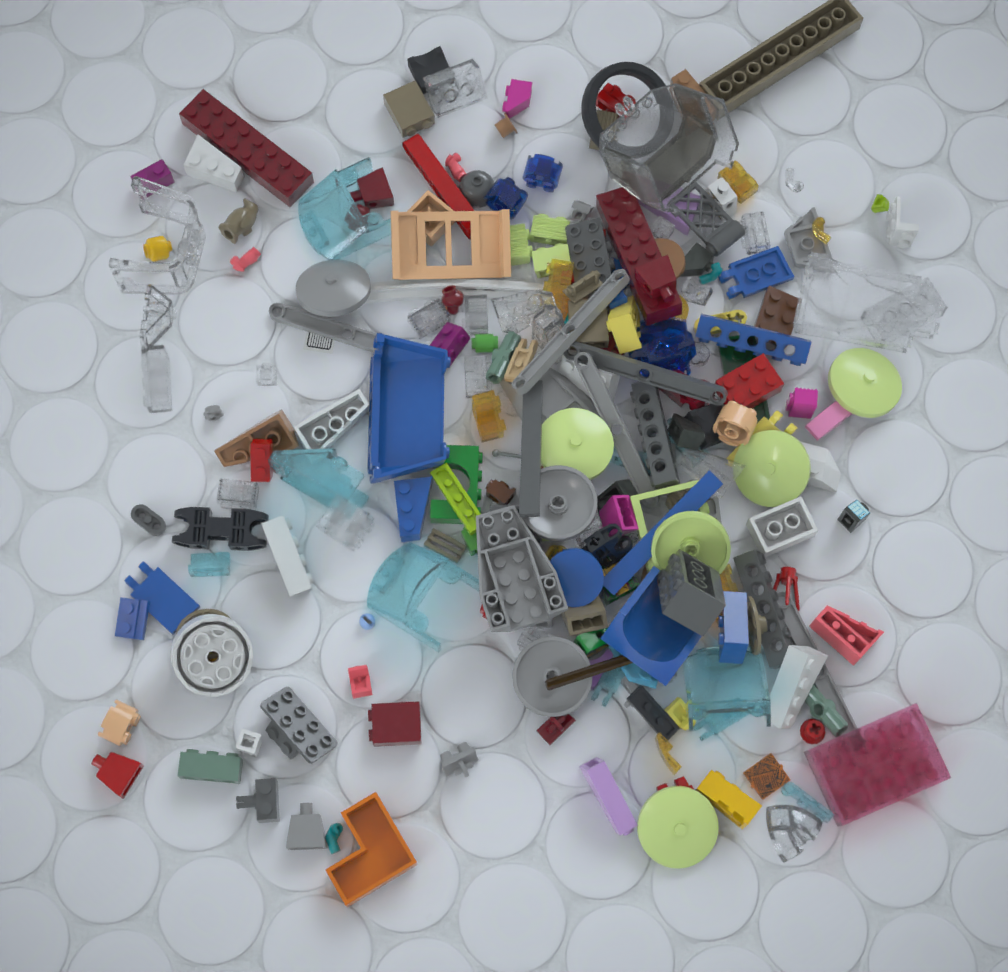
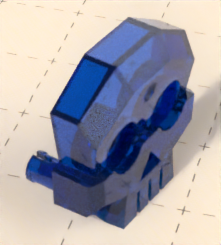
(665, 345)

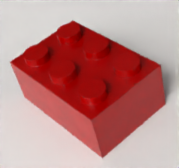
(751, 383)

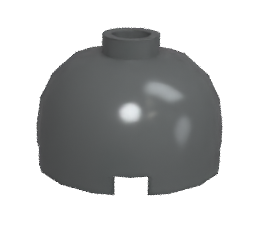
(475, 187)

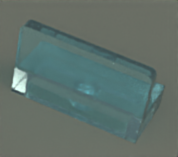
(209, 564)

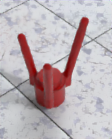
(788, 578)

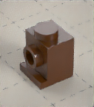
(499, 492)

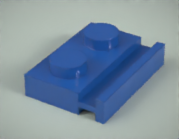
(132, 618)

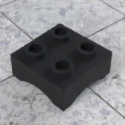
(426, 65)
(706, 419)

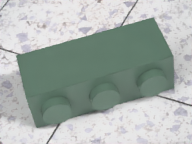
(210, 766)

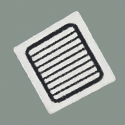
(318, 343)

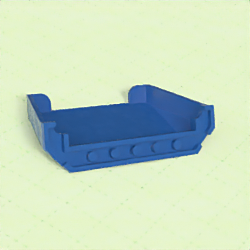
(405, 408)

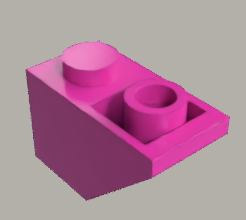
(518, 97)

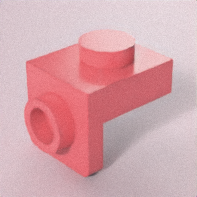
(360, 681)

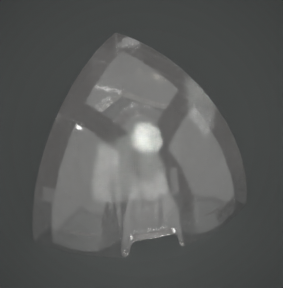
(791, 829)

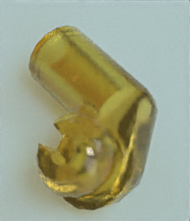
(818, 230)

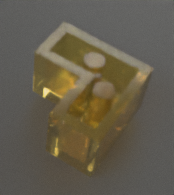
(486, 414)

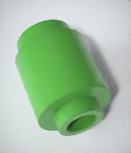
(484, 343)

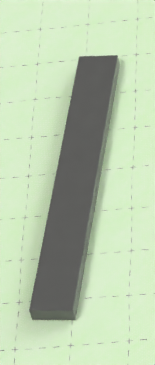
(531, 452)

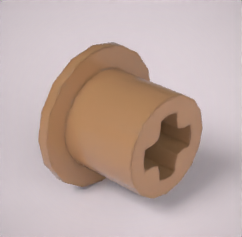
(505, 126)

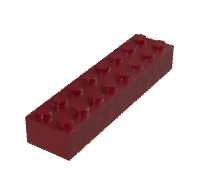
(247, 147)
(634, 247)

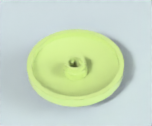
(864, 382)
(577, 441)
(774, 468)
(694, 534)
(677, 827)

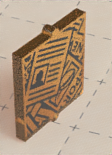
(766, 776)

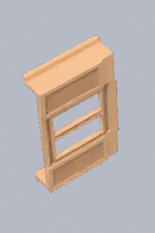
(488, 245)

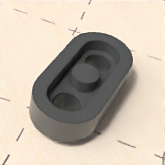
(149, 520)

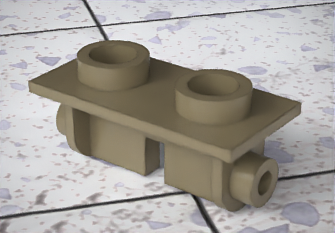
(583, 287)

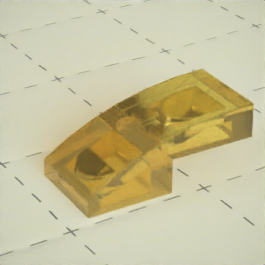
(664, 748)

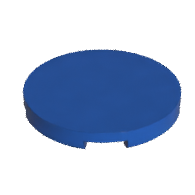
(578, 575)

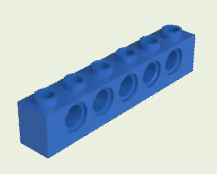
(801, 345)

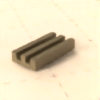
(445, 537)

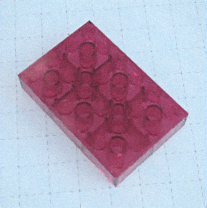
(877, 765)

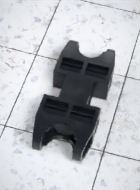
(205, 528)
(607, 545)

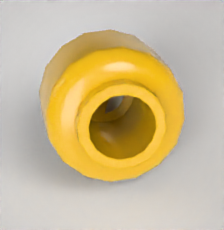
(157, 248)

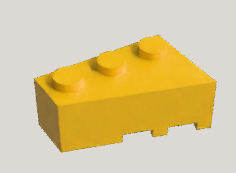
(728, 799)

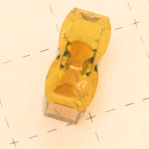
(739, 181)

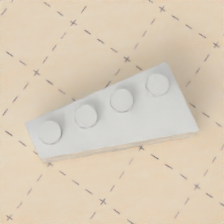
(332, 422)
(287, 556)
(794, 683)

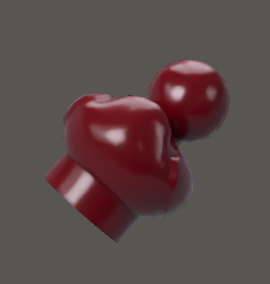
(452, 299)

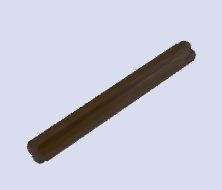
(586, 672)

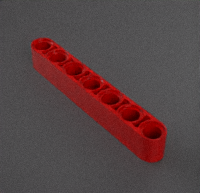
(437, 178)

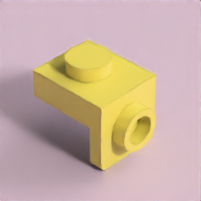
(677, 712)

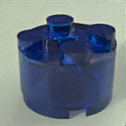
(542, 172)
(506, 195)

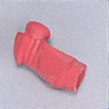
(456, 170)
(246, 260)

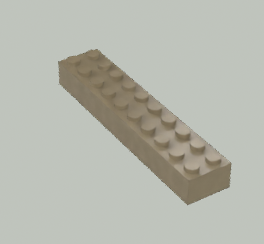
(783, 53)

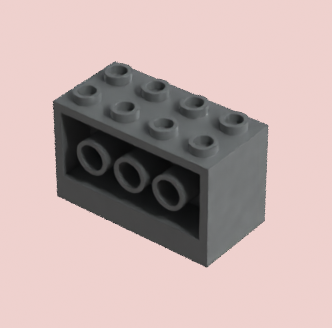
(690, 592)

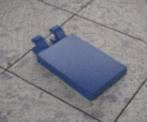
(757, 273)
(167, 600)

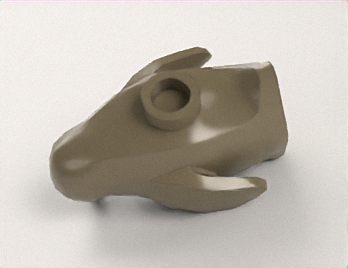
(239, 221)

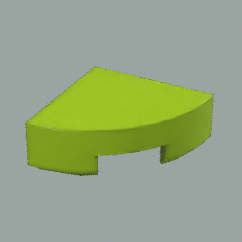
(880, 204)

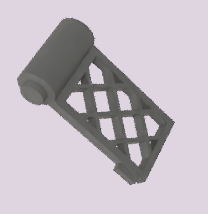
(723, 236)

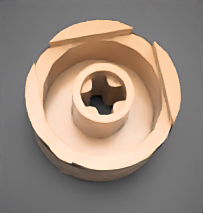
(735, 424)
(119, 723)

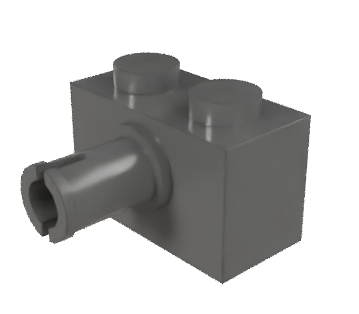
(264, 800)

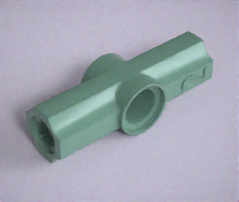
(501, 357)
(828, 714)

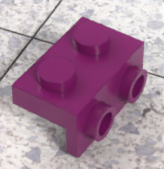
(452, 339)

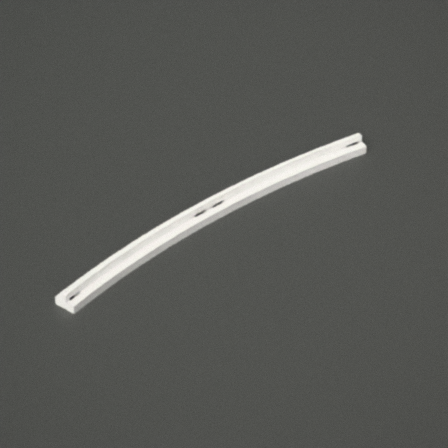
(433, 289)

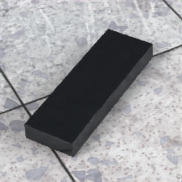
(652, 712)

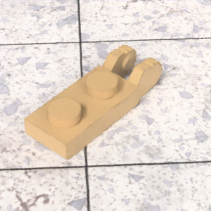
(520, 359)

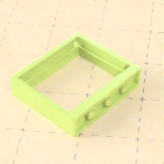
(635, 501)

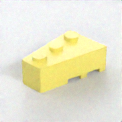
(623, 324)

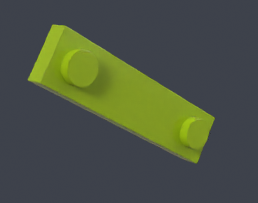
(456, 496)

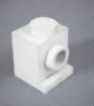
(249, 743)

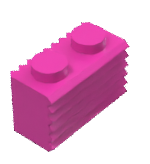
(802, 403)

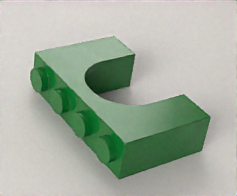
(466, 460)

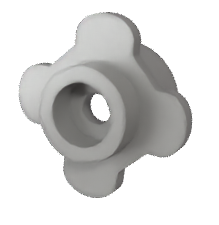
(213, 413)

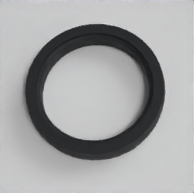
(589, 98)

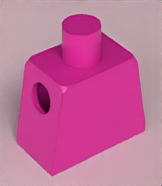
(619, 511)

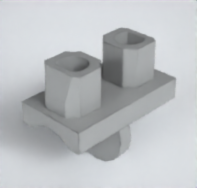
(461, 762)

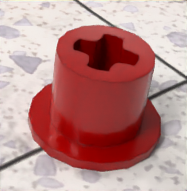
(812, 731)

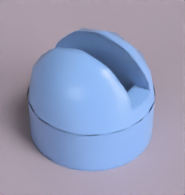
(364, 624)

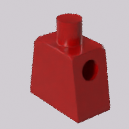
(117, 772)

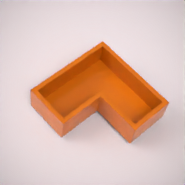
(381, 853)

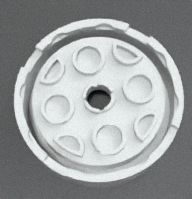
(195, 642)

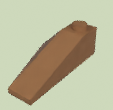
(273, 427)

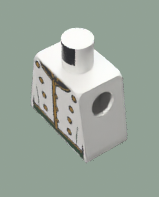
(723, 196)

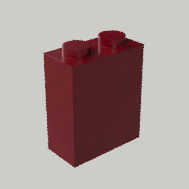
(395, 724)

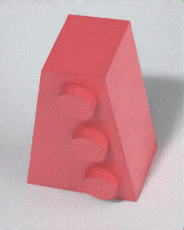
(845, 634)

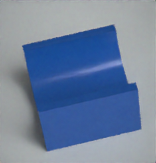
(647, 635)

